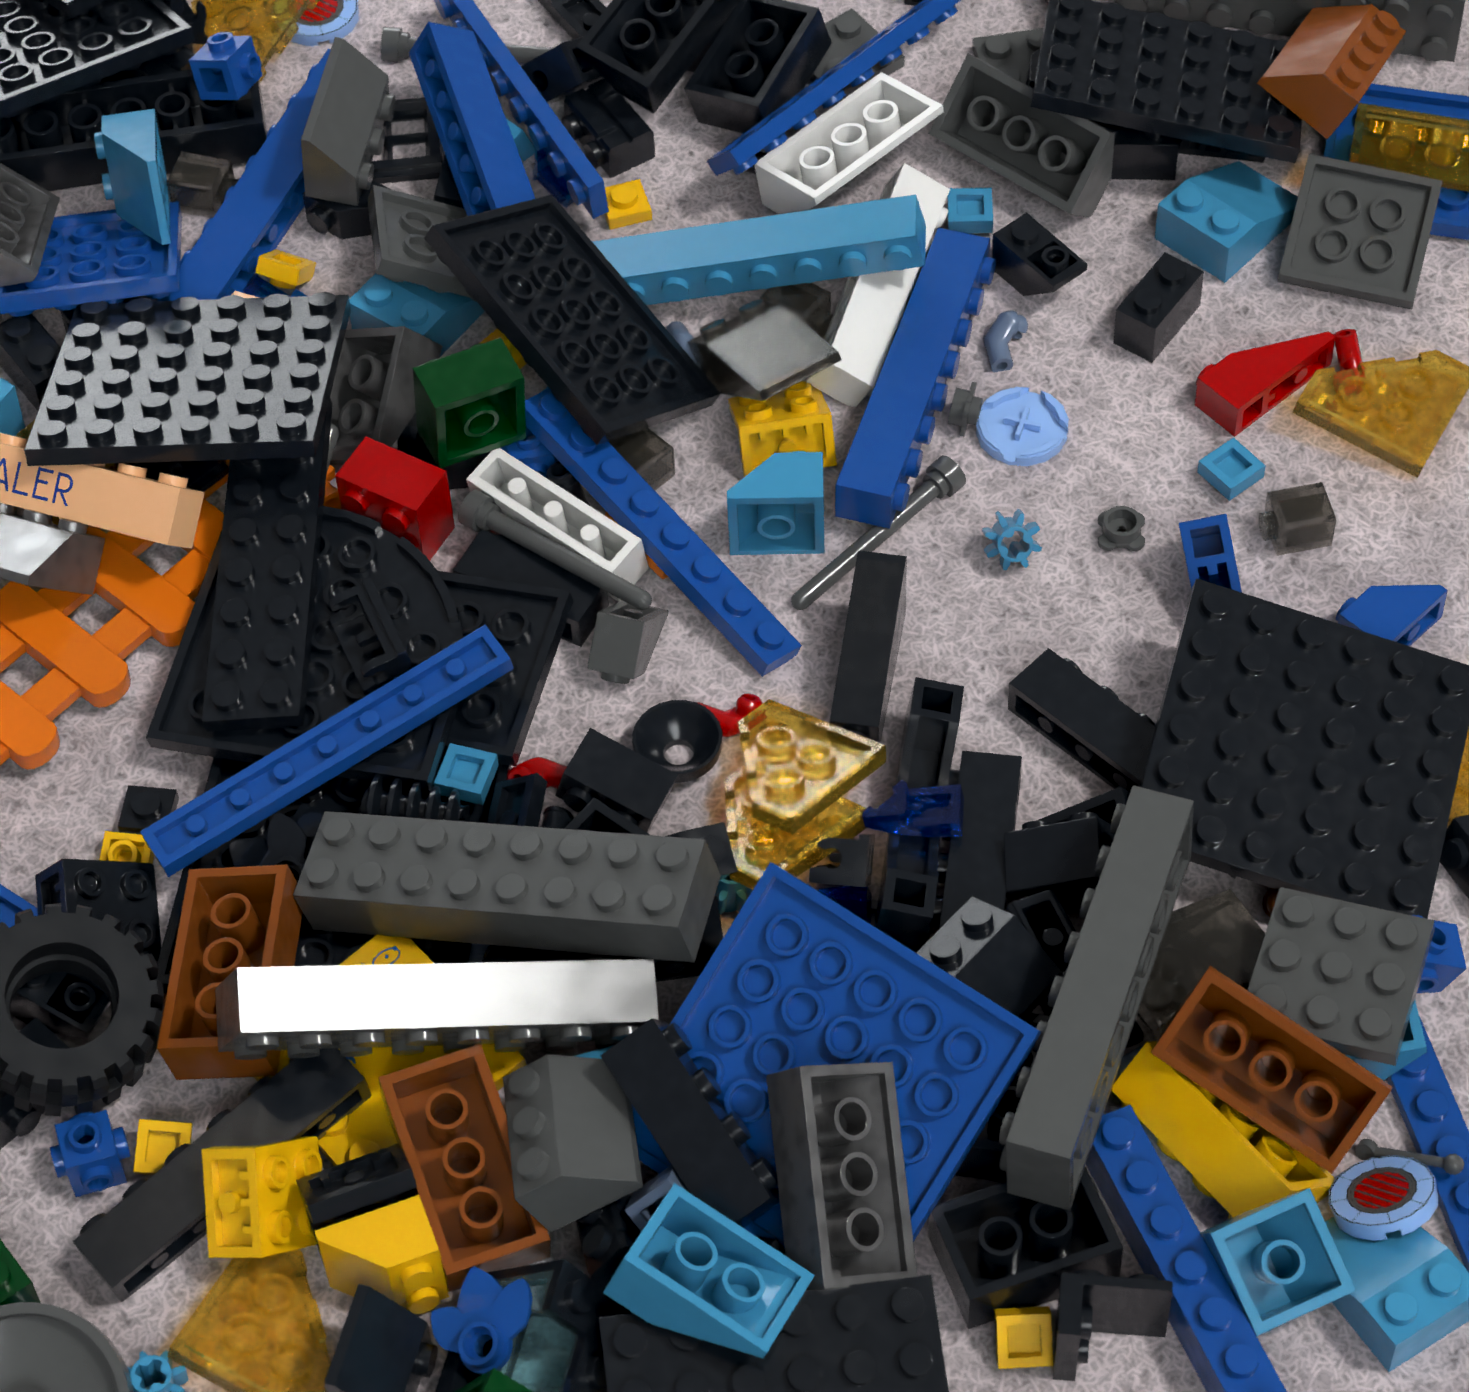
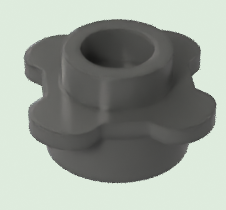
(965, 408)
(1121, 518)

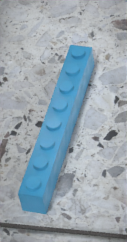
(771, 250)

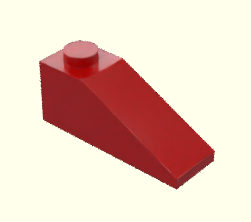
(1259, 378)

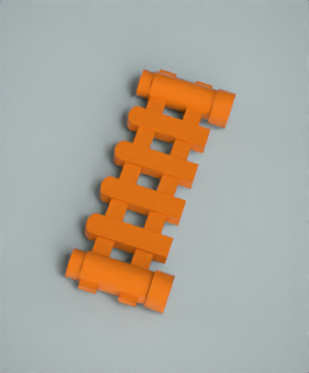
(95, 663)

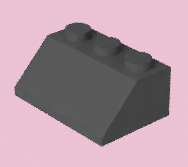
(345, 126)
(569, 1138)

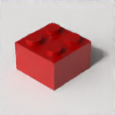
(399, 493)

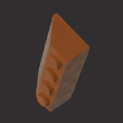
(1332, 62)
(1271, 1069)

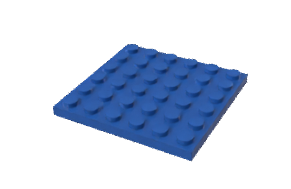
(826, 988)

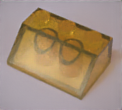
(1413, 144)

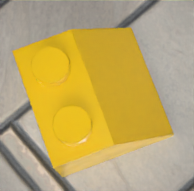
(389, 1252)

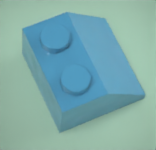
(779, 507)
(1279, 1260)

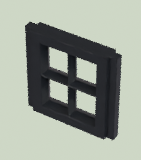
(411, 168)

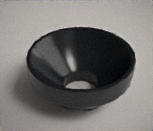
(679, 724)

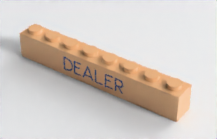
(102, 496)

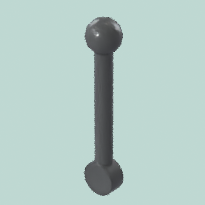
(1452, 1163)

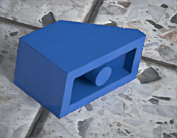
(1395, 611)

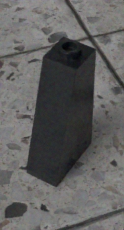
(870, 644)

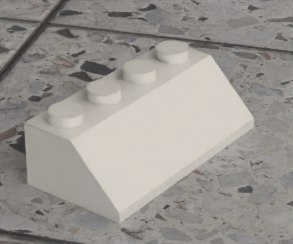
(842, 144)

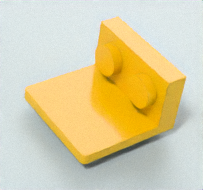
(783, 423)
(255, 1197)

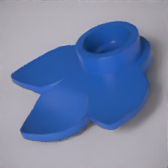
(482, 1314)

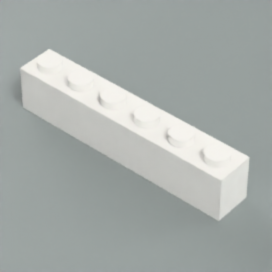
(876, 302)

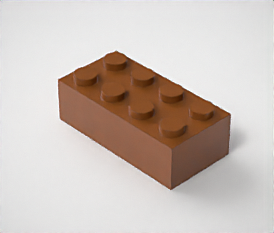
(225, 924)
(460, 1156)

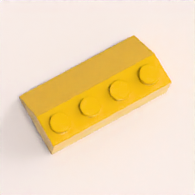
(1217, 1144)

